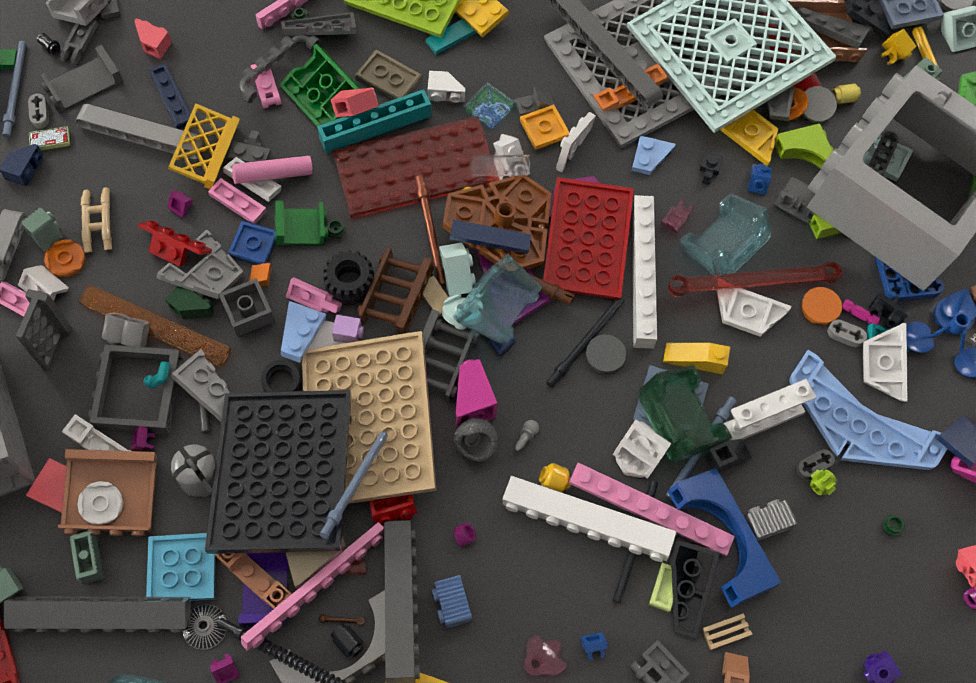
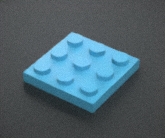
(180, 567)

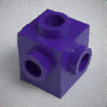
(881, 668)

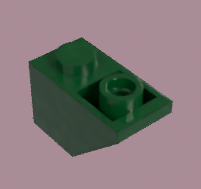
(188, 304)

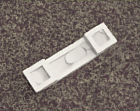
(89, 437)

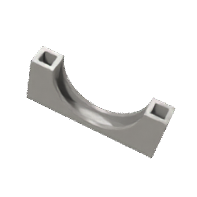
(366, 664)

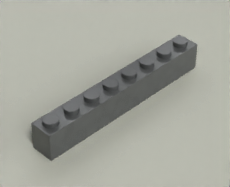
(399, 606)
(97, 613)

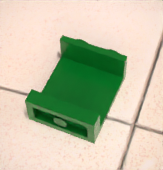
(300, 225)

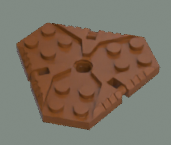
(515, 205)

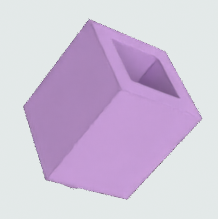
(347, 329)

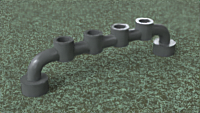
(263, 64)

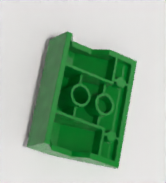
(317, 84)

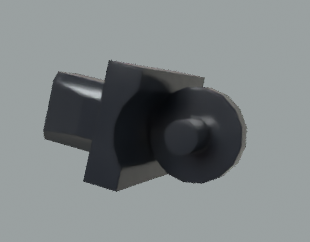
(889, 309)

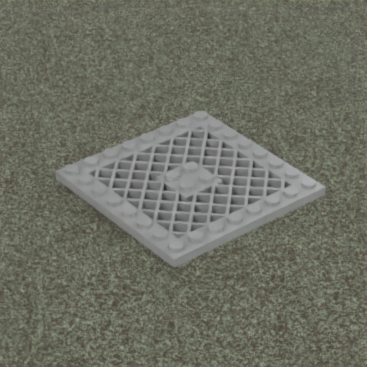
(622, 127)

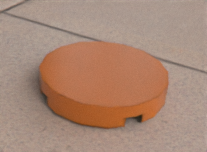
(65, 258)
(821, 305)

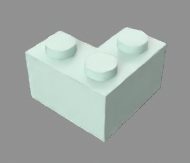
(456, 266)

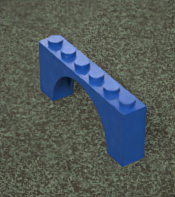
(754, 570)

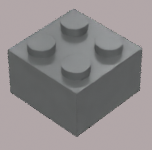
(247, 307)

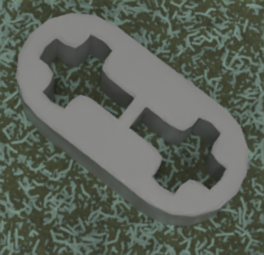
(41, 110)
(846, 333)

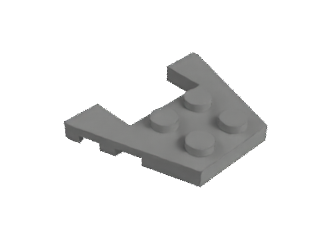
(210, 276)

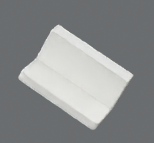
(41, 280)

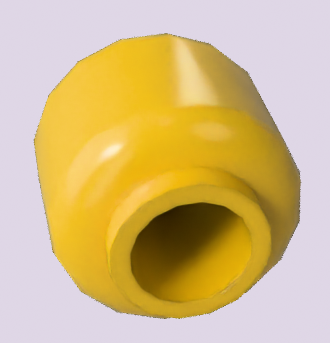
(555, 477)

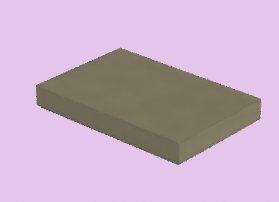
(388, 76)

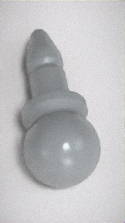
(528, 432)

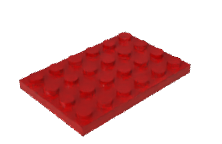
(588, 238)

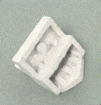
(640, 450)

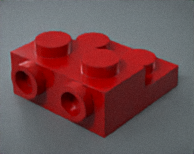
(393, 508)

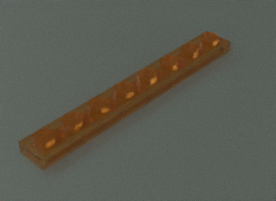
(159, 326)

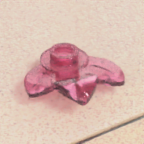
(546, 655)

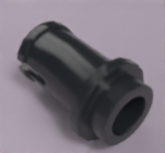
(51, 46)

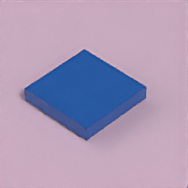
(252, 243)

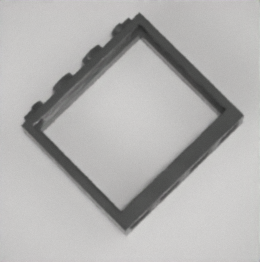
(168, 401)

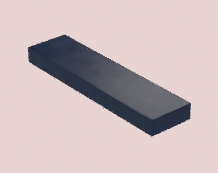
(170, 95)
(490, 236)

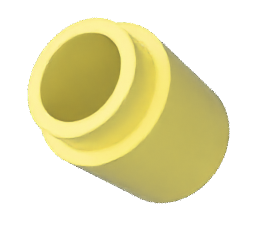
(847, 93)

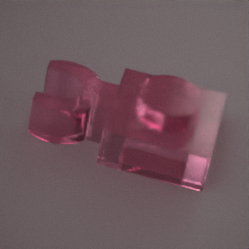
(677, 216)

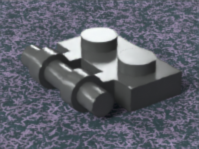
(662, 663)

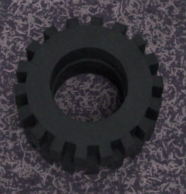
(343, 264)

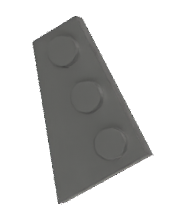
(780, 105)

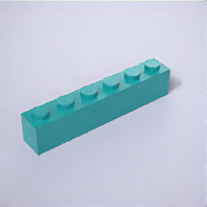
(375, 121)

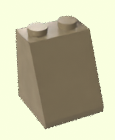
(307, 564)

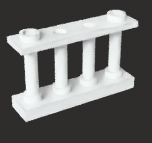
(769, 410)

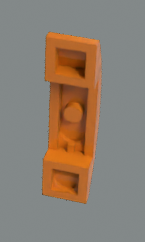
(621, 96)

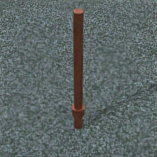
(423, 195)

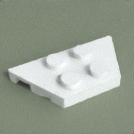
(749, 310)
(887, 362)

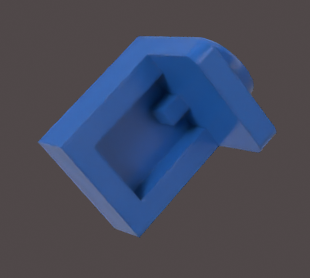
(759, 179)

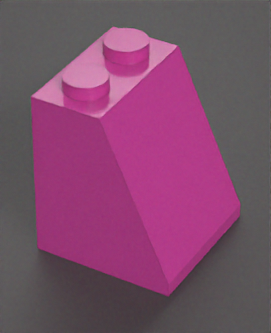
(474, 393)

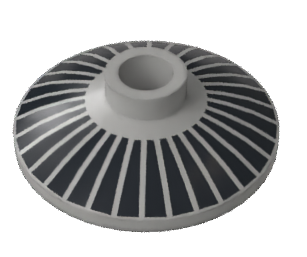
(212, 634)

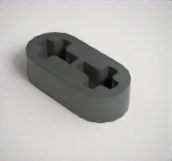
(813, 460)

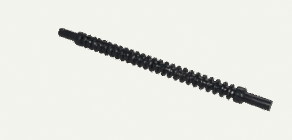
(283, 655)

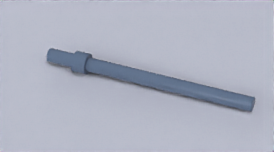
(9, 118)
(721, 416)
(335, 515)

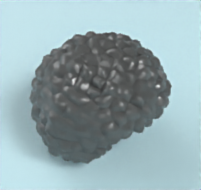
(476, 439)

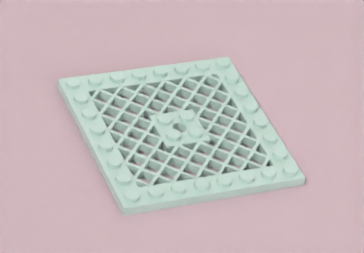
(719, 112)

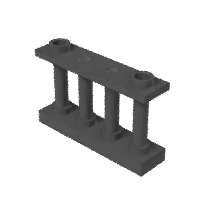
(434, 324)

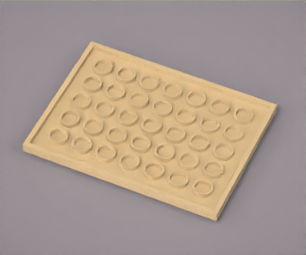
(387, 397)

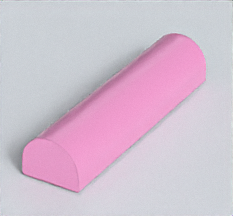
(272, 169)

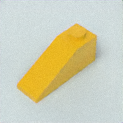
(704, 356)

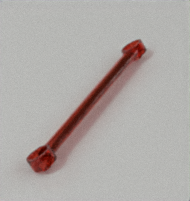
(753, 279)

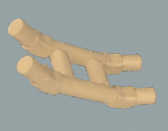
(104, 208)

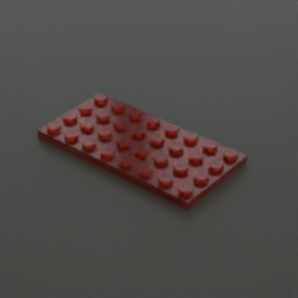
(385, 170)

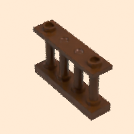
(408, 304)

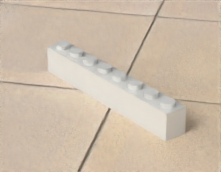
(643, 272)
(589, 518)

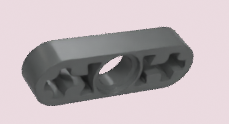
(888, 150)

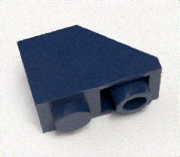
(21, 164)

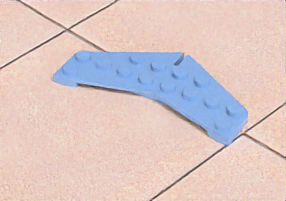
(869, 435)

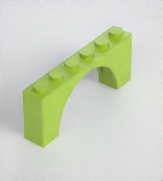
(812, 146)

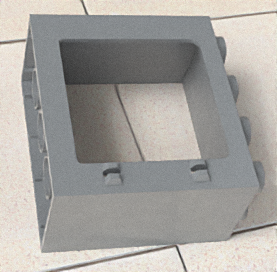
(879, 212)

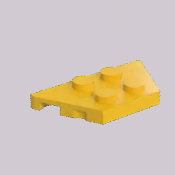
(754, 135)

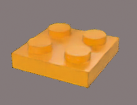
(544, 127)

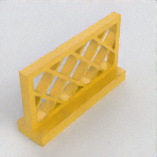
(217, 155)

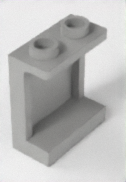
(75, 10)

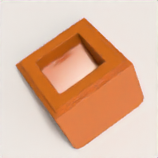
(262, 273)

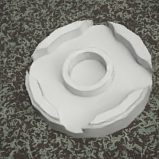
(100, 503)

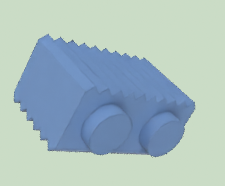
(452, 601)

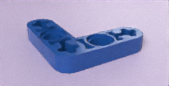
(904, 286)

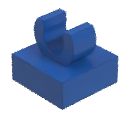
(593, 643)

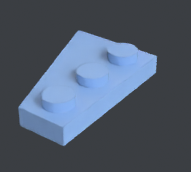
(300, 330)

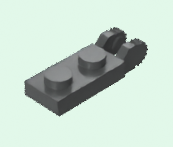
(78, 41)

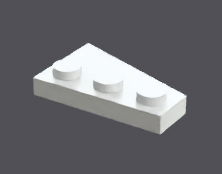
(575, 138)

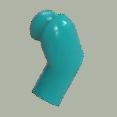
(158, 379)

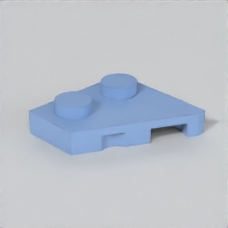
(650, 153)

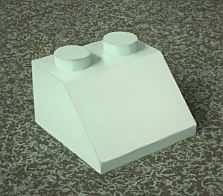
(960, 28)

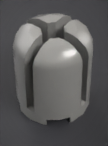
(185, 471)

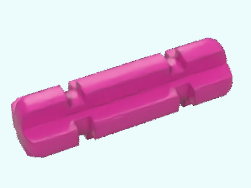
(860, 312)

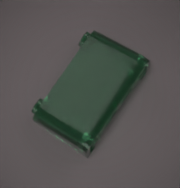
(678, 413)

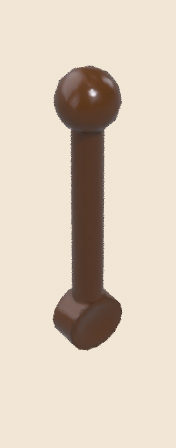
(360, 620)

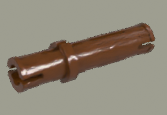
(555, 292)

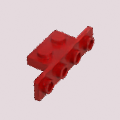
(171, 245)

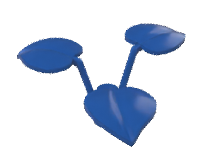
(962, 311)

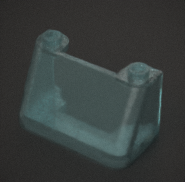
(731, 237)
(498, 300)

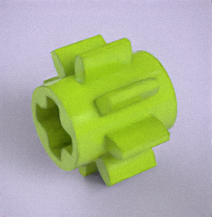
(823, 482)

